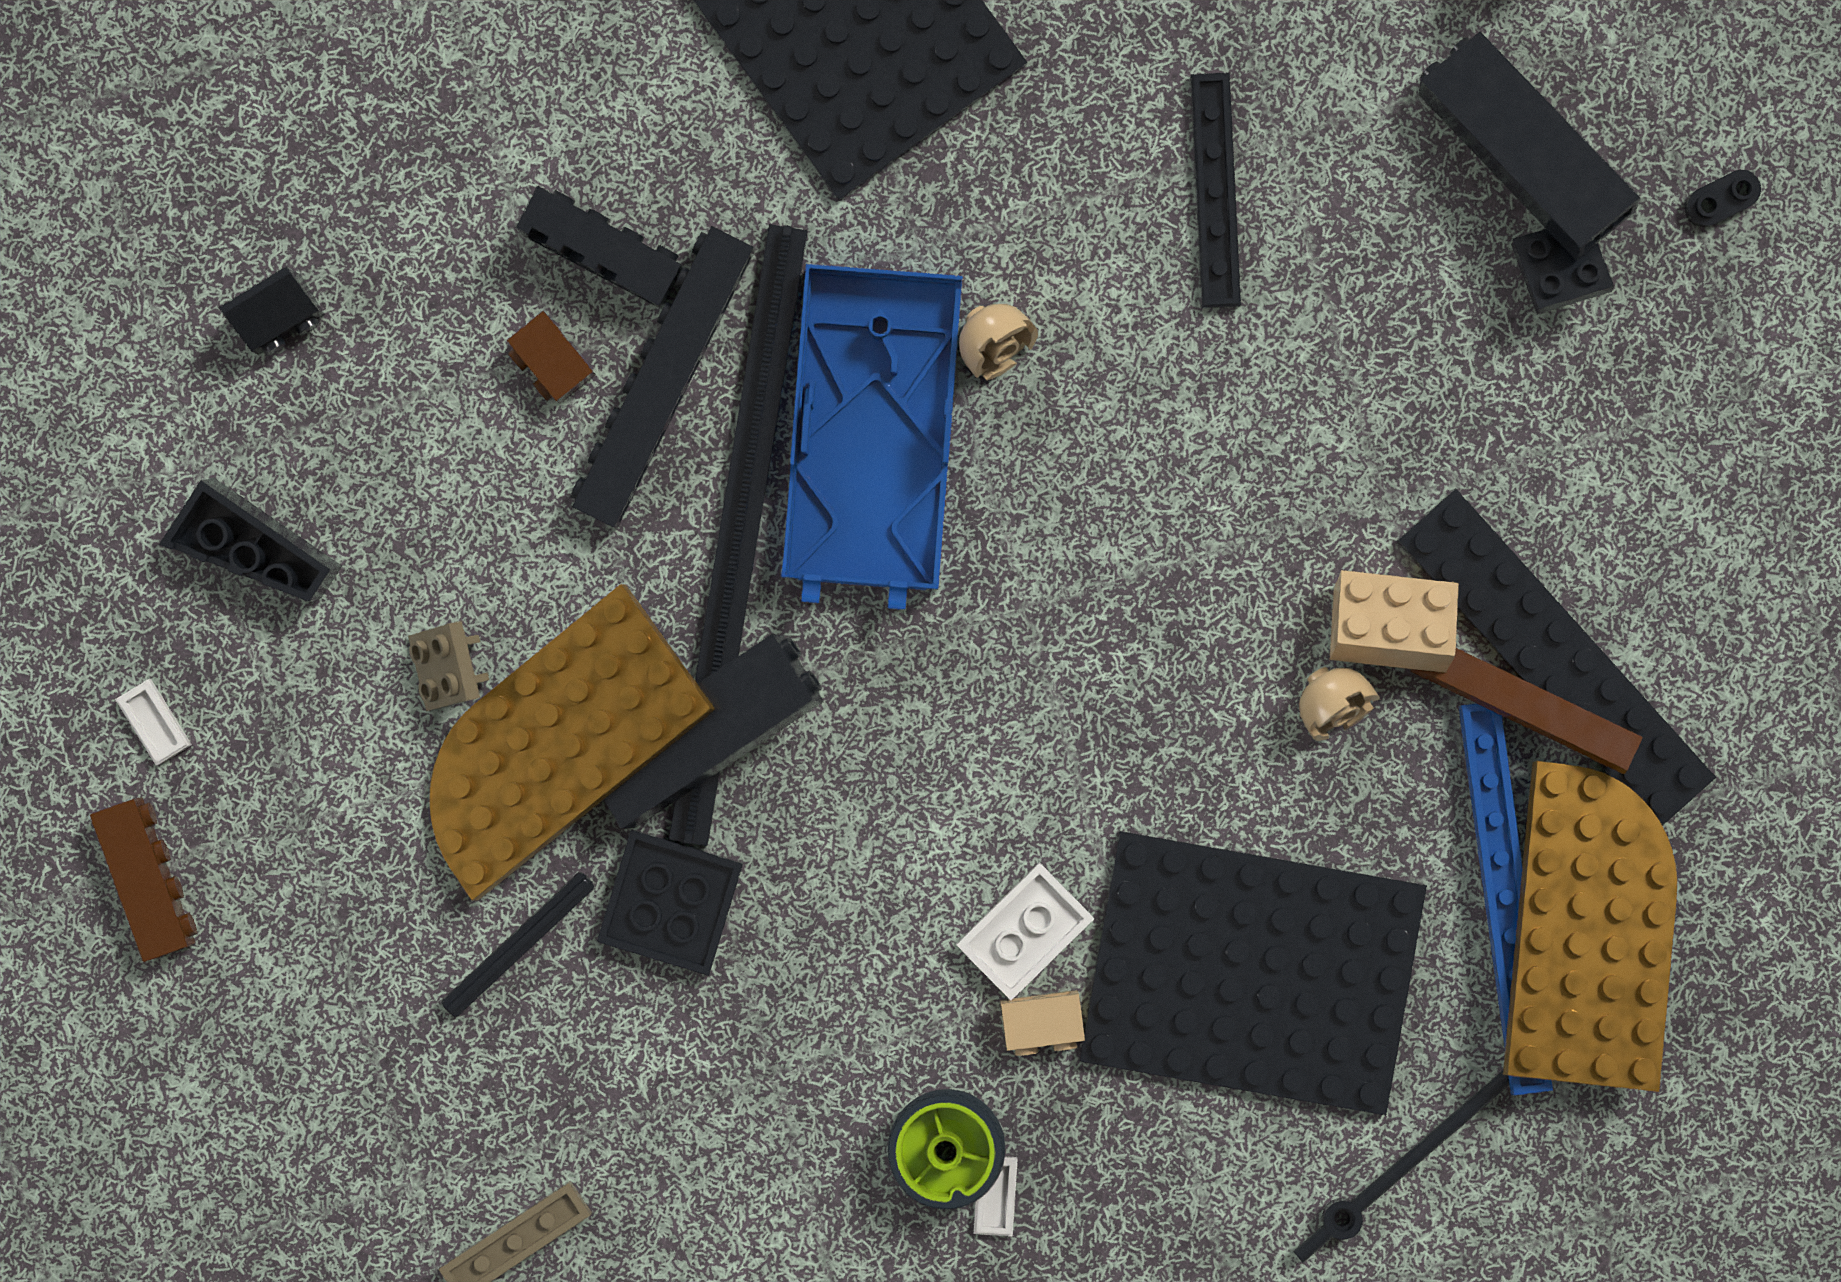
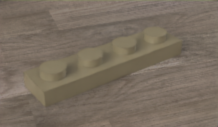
(518, 1237)

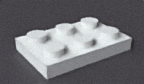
(1025, 931)

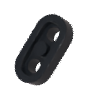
(1724, 198)

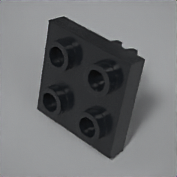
(1555, 276)

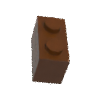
(550, 358)

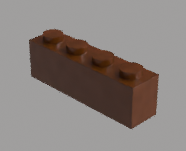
(143, 878)

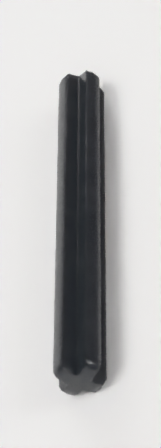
(517, 944)

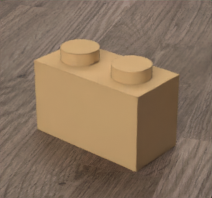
(1042, 1022)

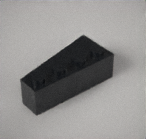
(599, 247)

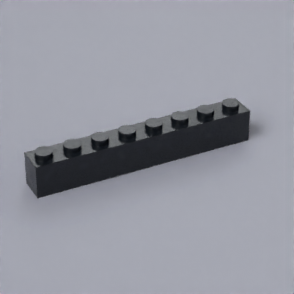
(663, 378)

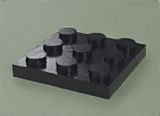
(670, 902)

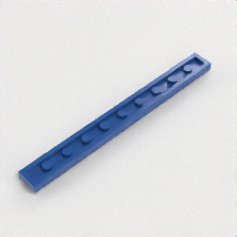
(1497, 853)

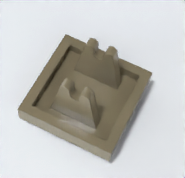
(445, 666)

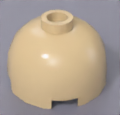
(993, 337)
(1335, 700)

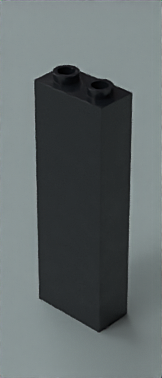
(1527, 145)
(751, 702)

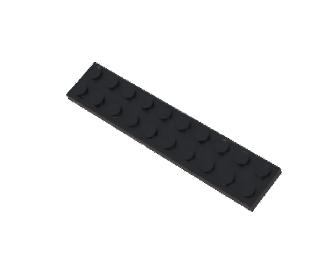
(1550, 647)

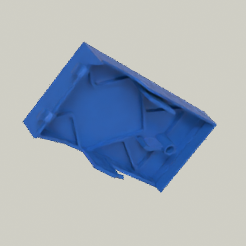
(871, 429)

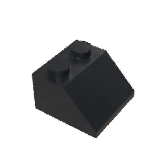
(273, 311)

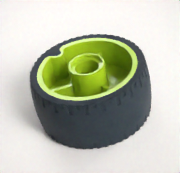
(952, 1118)

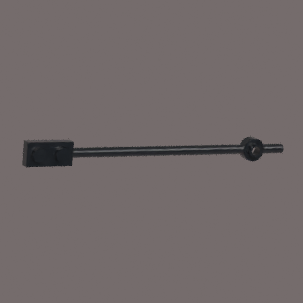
(1395, 1173)

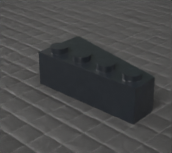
(248, 542)

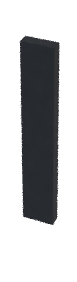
(1215, 190)

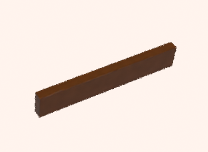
(1537, 710)

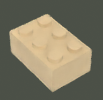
(1394, 621)

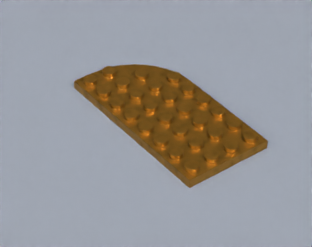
(558, 740)
(1591, 934)

